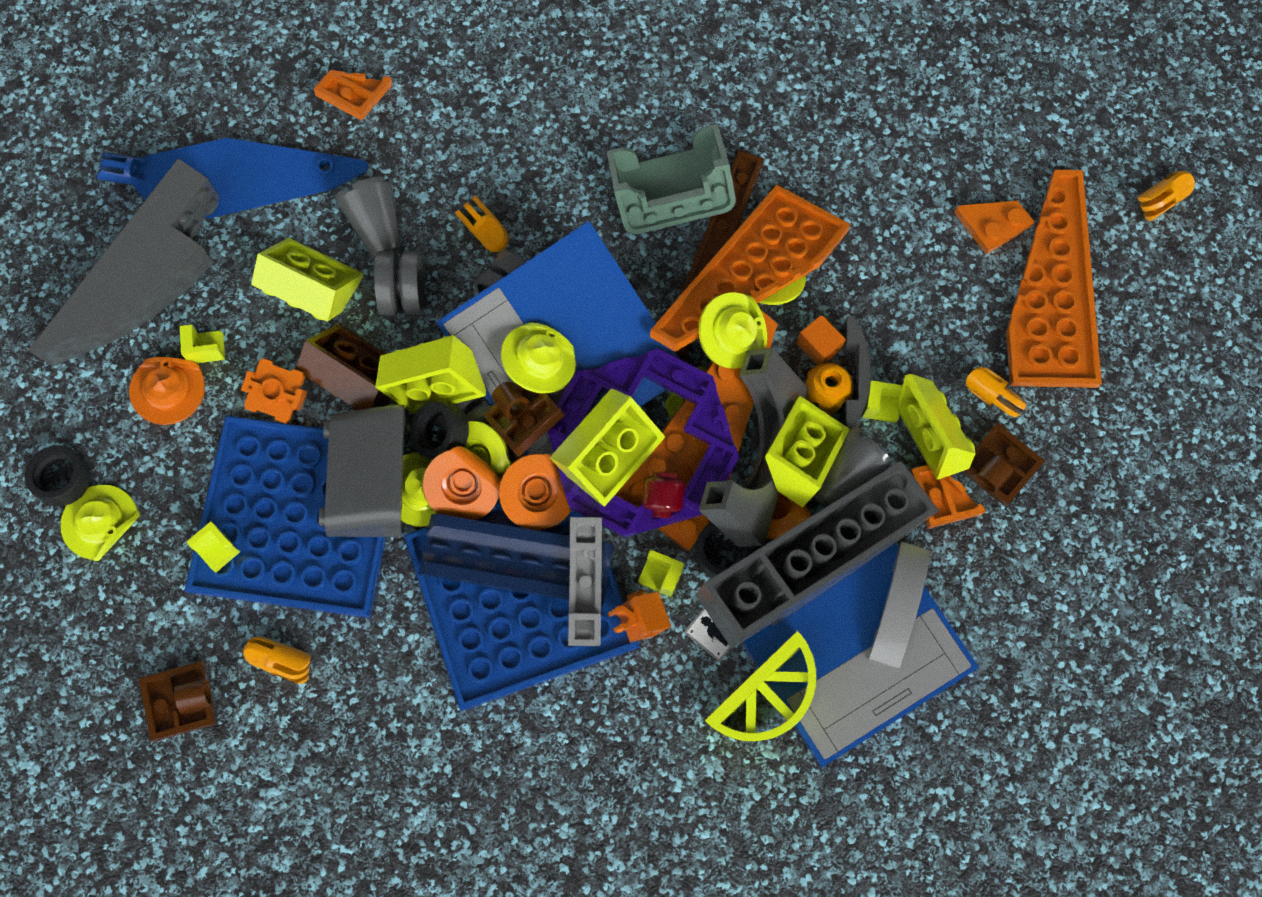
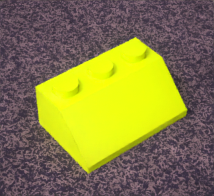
(305, 278)
(430, 372)
(934, 427)
(608, 446)
(804, 451)

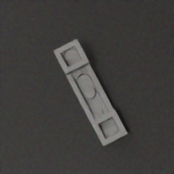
(585, 581)
(900, 605)

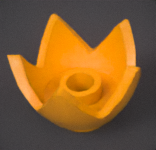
(829, 398)

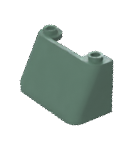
(673, 186)

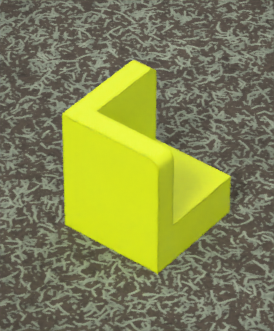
(201, 346)
(882, 402)
(213, 546)
(661, 573)

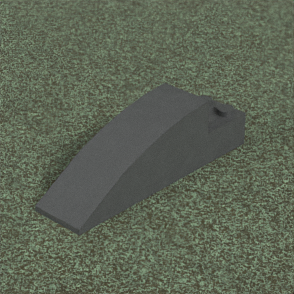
(138, 272)
(815, 555)

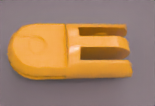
(1166, 194)
(487, 228)
(988, 386)
(278, 659)

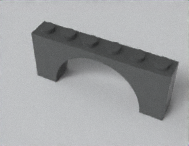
(747, 510)

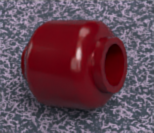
(663, 494)

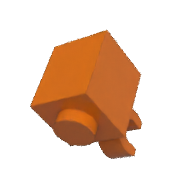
(641, 616)

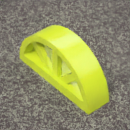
(756, 681)

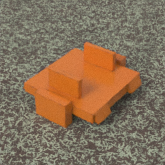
(274, 390)

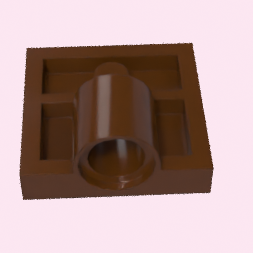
(521, 415)
(1003, 464)
(178, 701)

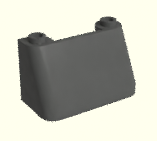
(364, 473)

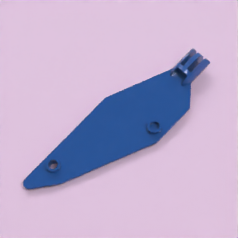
(239, 170)

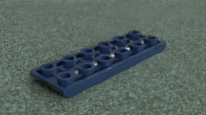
(502, 557)

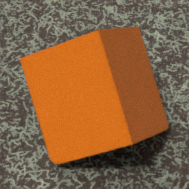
(820, 340)

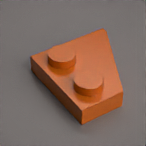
(352, 91)
(994, 222)
(947, 496)

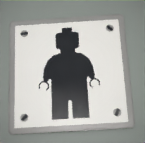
(708, 636)

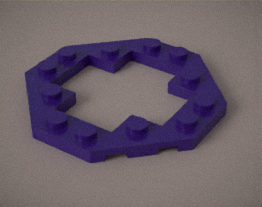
(705, 423)

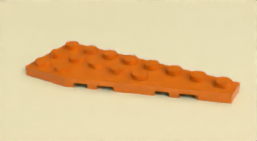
(767, 253)
(1054, 314)
(683, 453)

